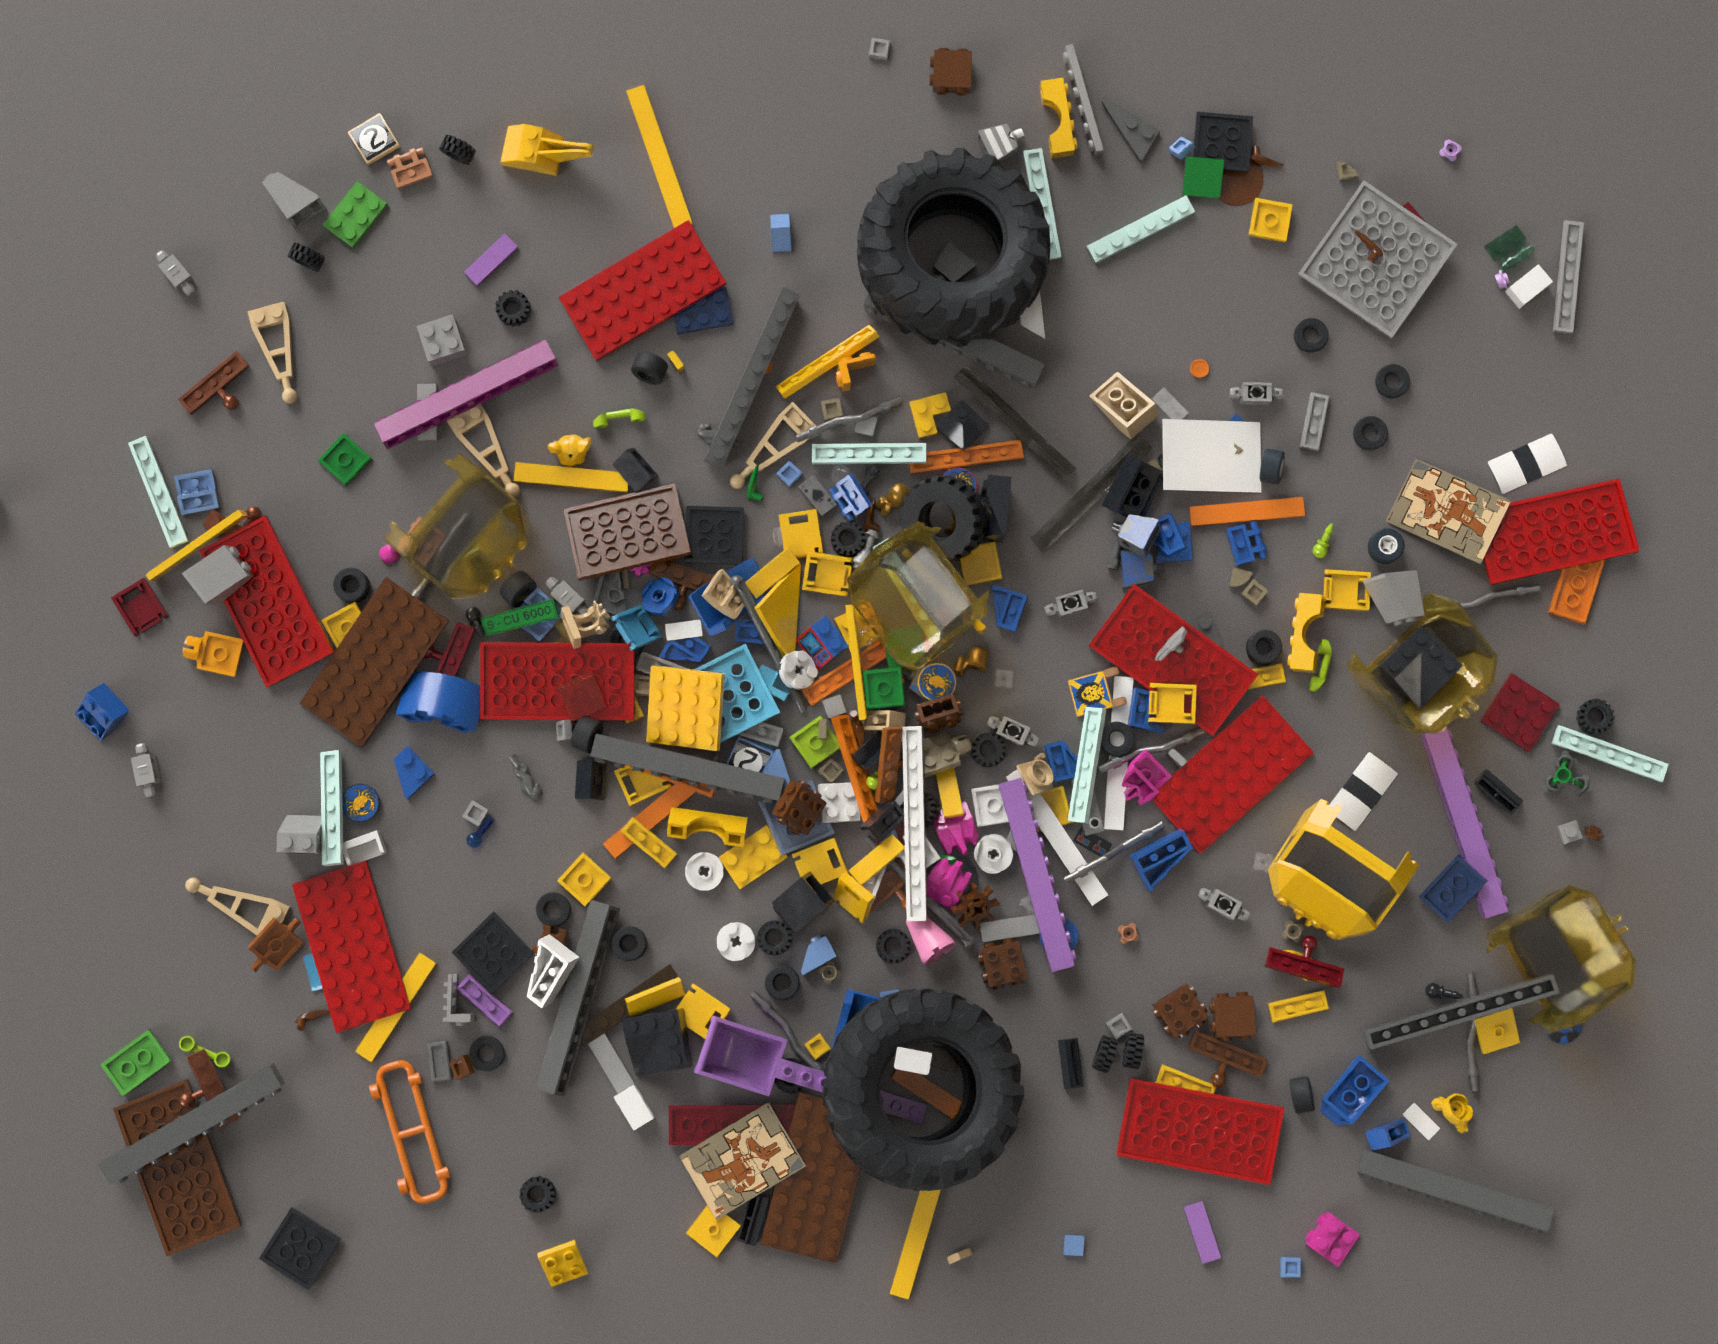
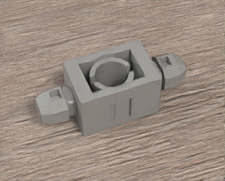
(175, 273)
(1236, 393)
(566, 596)
(1051, 609)
(994, 722)
(145, 770)
(1241, 914)

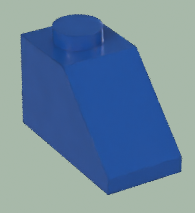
(1388, 1134)

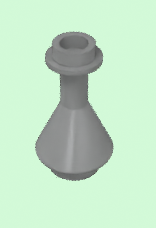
(859, 558)

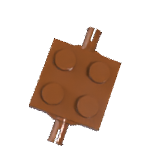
(275, 944)

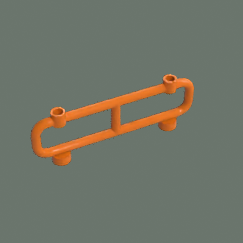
(379, 1091)

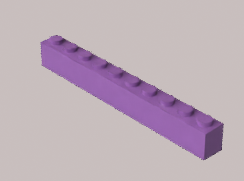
(1463, 819)
(1036, 875)

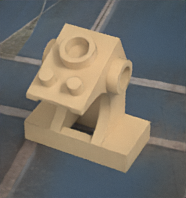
(572, 623)

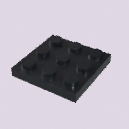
(1224, 138)
(714, 535)
(492, 952)
(300, 1248)

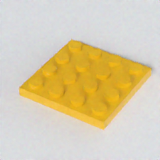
(685, 707)

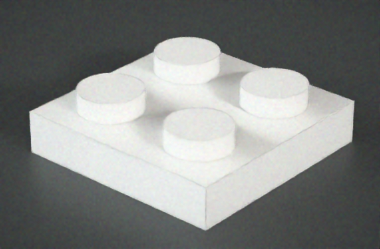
(840, 804)

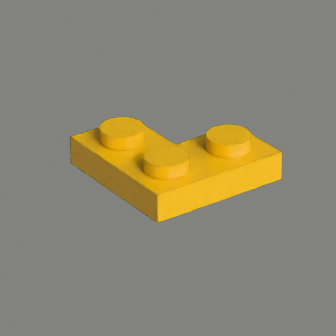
(925, 409)

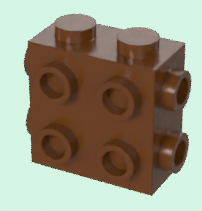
(951, 71)
(939, 713)
(799, 807)
(1002, 964)
(1180, 1011)
(1232, 1016)

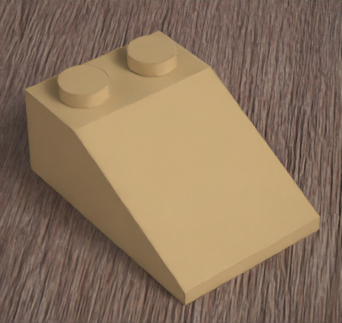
(1125, 405)

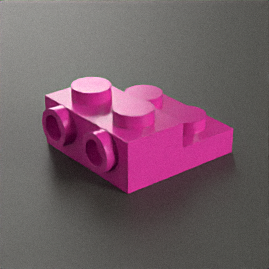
(1331, 1238)

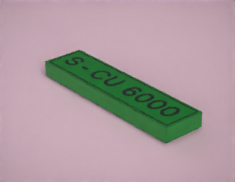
(520, 617)

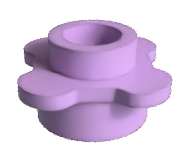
(1448, 144)
(1502, 280)

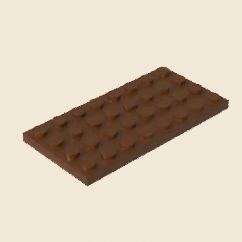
(374, 662)
(184, 1188)
(815, 1202)

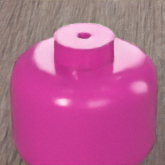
(388, 555)

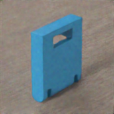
(633, 631)

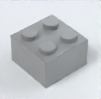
(441, 340)

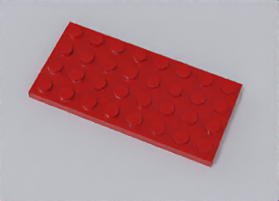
(642, 290)
(1561, 532)
(272, 606)
(1142, 628)
(523, 679)
(1231, 774)
(351, 946)
(1200, 1131)

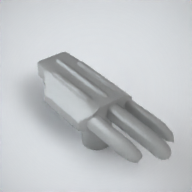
(1172, 644)

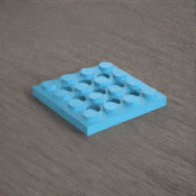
(741, 699)

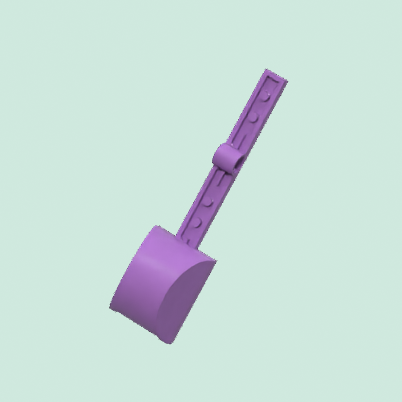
(754, 1060)

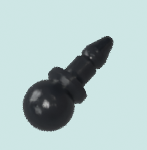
(474, 616)
(1434, 990)

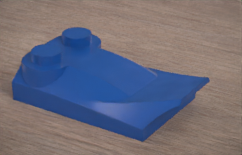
(1353, 1092)

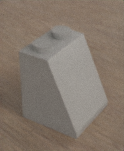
(293, 199)
(218, 575)
(1396, 596)
(300, 835)

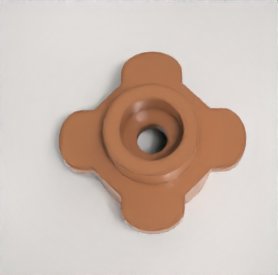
(1133, 933)

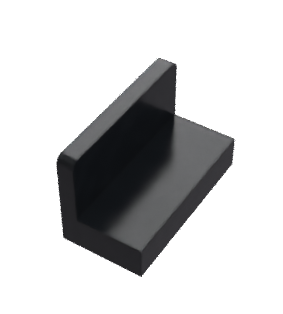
(634, 469)
(868, 753)
(590, 780)
(884, 820)

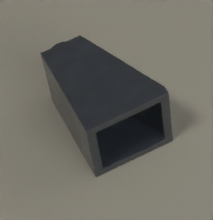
(802, 902)

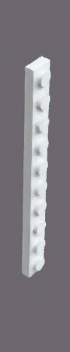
(914, 823)

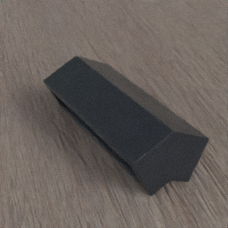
(1498, 791)
(1070, 1063)
(752, 1220)

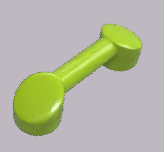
(602, 420)
(1324, 649)
(188, 1045)

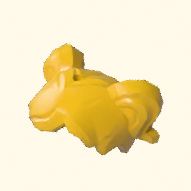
(570, 445)
(1462, 1113)

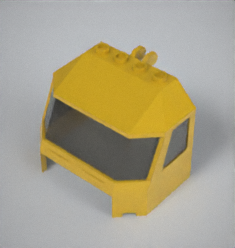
(1335, 878)

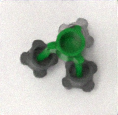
(1564, 775)

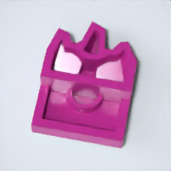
(1144, 777)
(956, 831)
(946, 881)

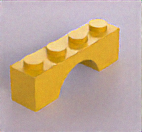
(1054, 95)
(1308, 608)
(686, 822)

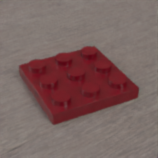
(1519, 712)

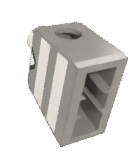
(1000, 141)

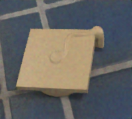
(1037, 775)

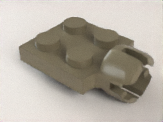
(944, 752)

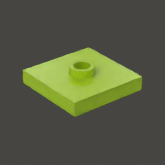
(811, 747)

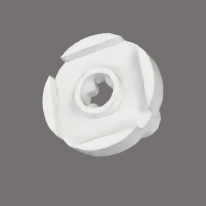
(807, 670)
(984, 859)
(693, 869)
(724, 941)

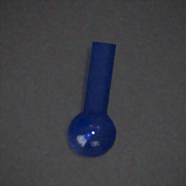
(474, 839)

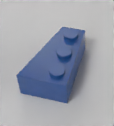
(1160, 857)

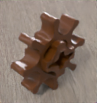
(975, 906)

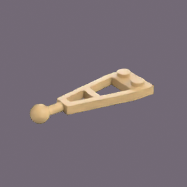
(271, 316)
(467, 421)
(797, 421)
(275, 909)

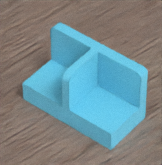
(774, 683)

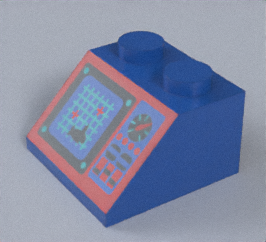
(822, 642)

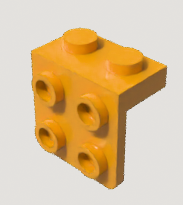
(848, 364)

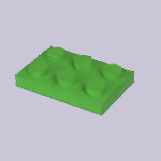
(355, 215)
(136, 1062)

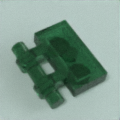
(1506, 243)

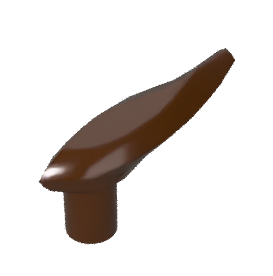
(1263, 160)
(1376, 251)
(868, 524)
(857, 726)
(308, 1016)

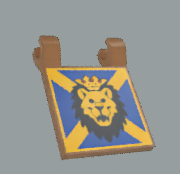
(1093, 691)

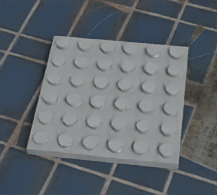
(1393, 284)

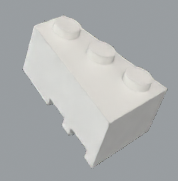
(550, 971)

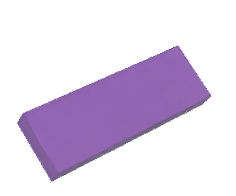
(491, 260)
(484, 1000)
(1202, 1232)

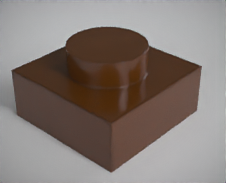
(461, 1067)

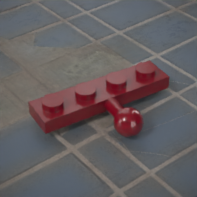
(455, 651)
(1304, 966)

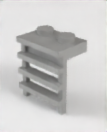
(461, 1019)

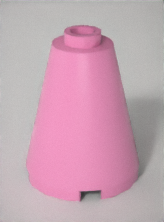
(929, 940)

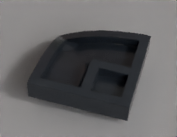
(962, 425)

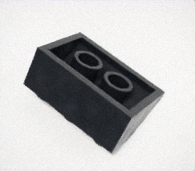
(1133, 488)

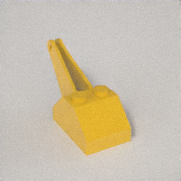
(539, 149)

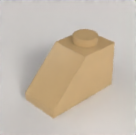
(883, 718)

